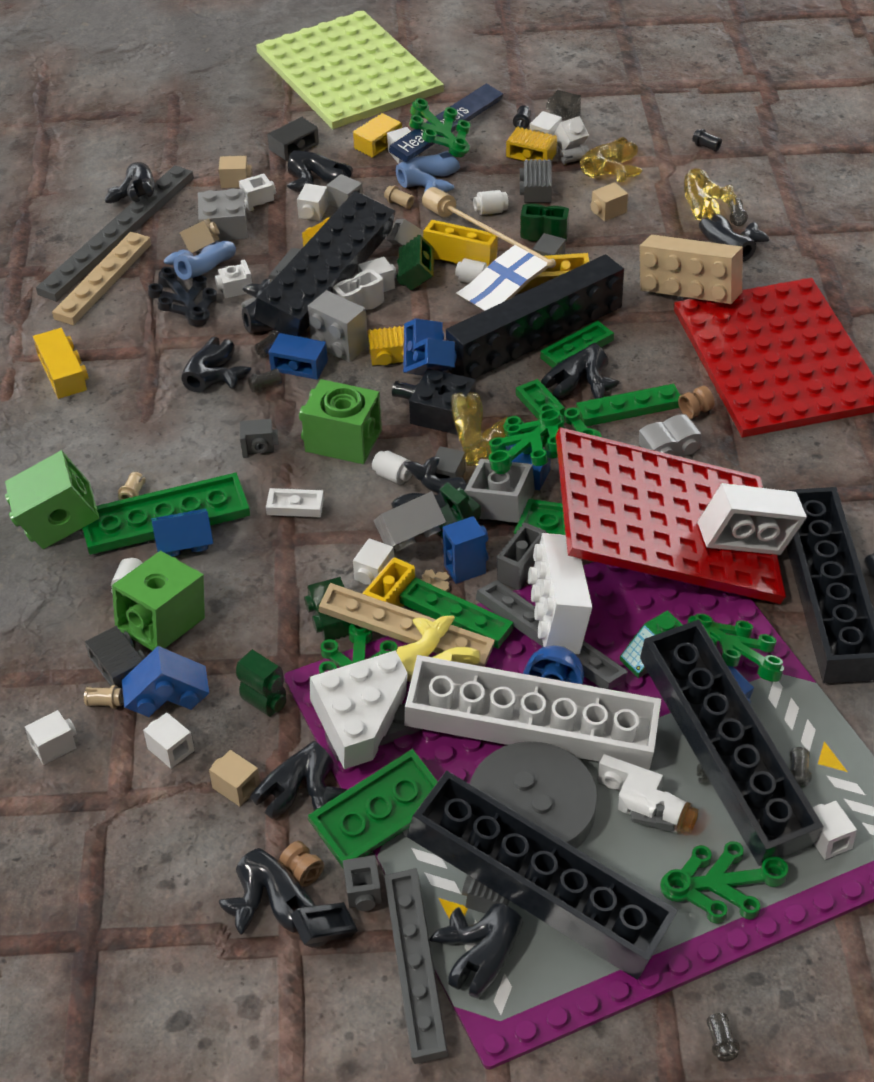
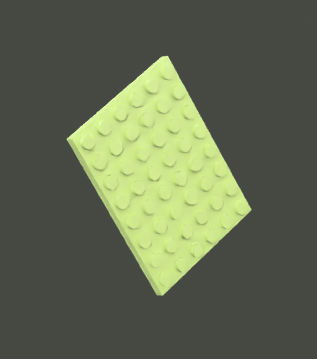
(349, 69)

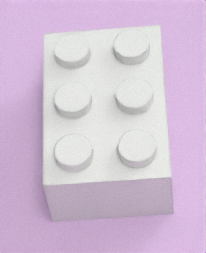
(751, 519)

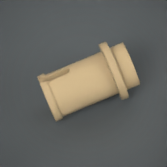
(397, 196)
(132, 486)
(104, 696)

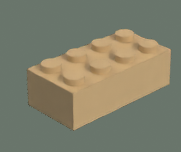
(691, 268)

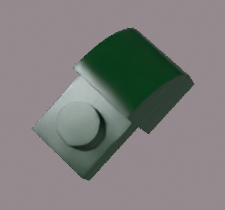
(458, 506)

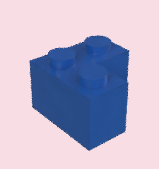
(426, 347)
(164, 678)

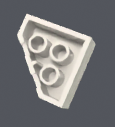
(359, 704)

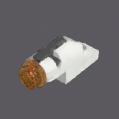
(643, 796)

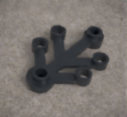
(195, 314)

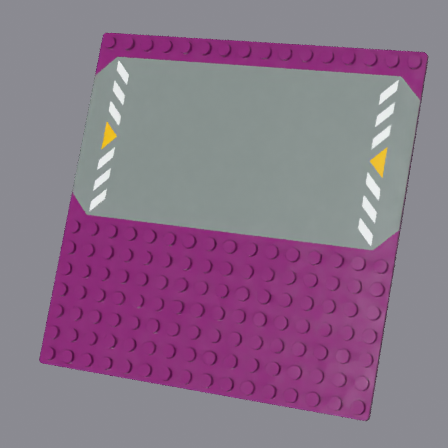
(550, 980)

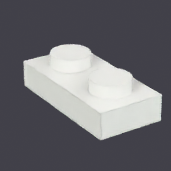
(295, 502)

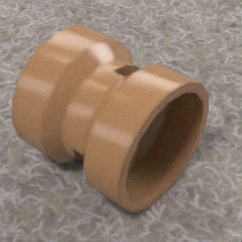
(695, 402)
(303, 865)

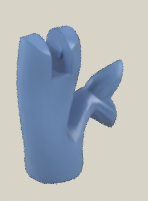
(421, 170)
(191, 266)

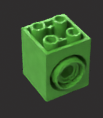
(341, 421)
(51, 500)
(159, 601)

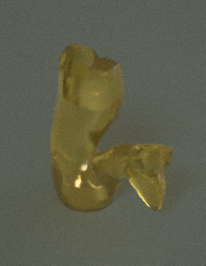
(608, 160)
(701, 191)
(468, 421)

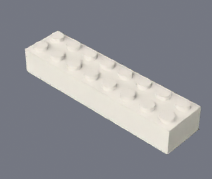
(530, 708)

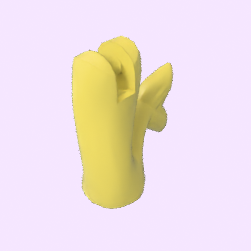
(431, 635)

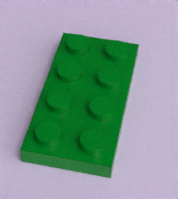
(374, 808)

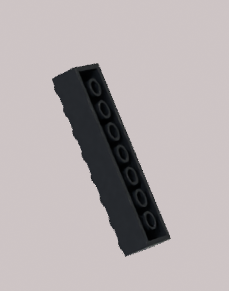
(323, 262)
(536, 317)
(832, 589)
(730, 742)
(541, 874)

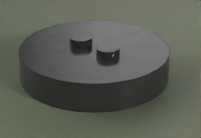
(542, 786)

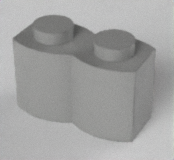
(673, 436)

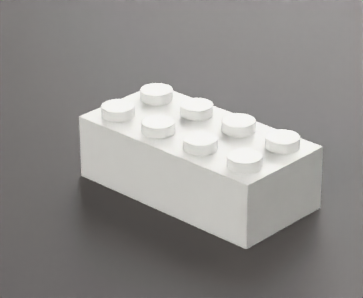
(559, 594)

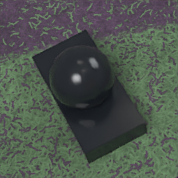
(323, 923)

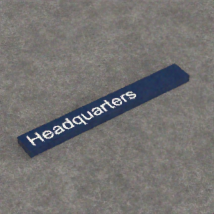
(468, 108)

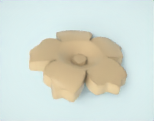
(439, 580)

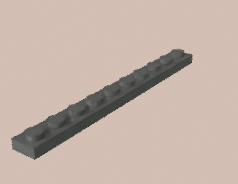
(112, 234)

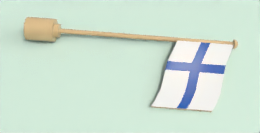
(506, 273)

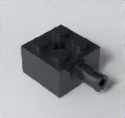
(431, 398)

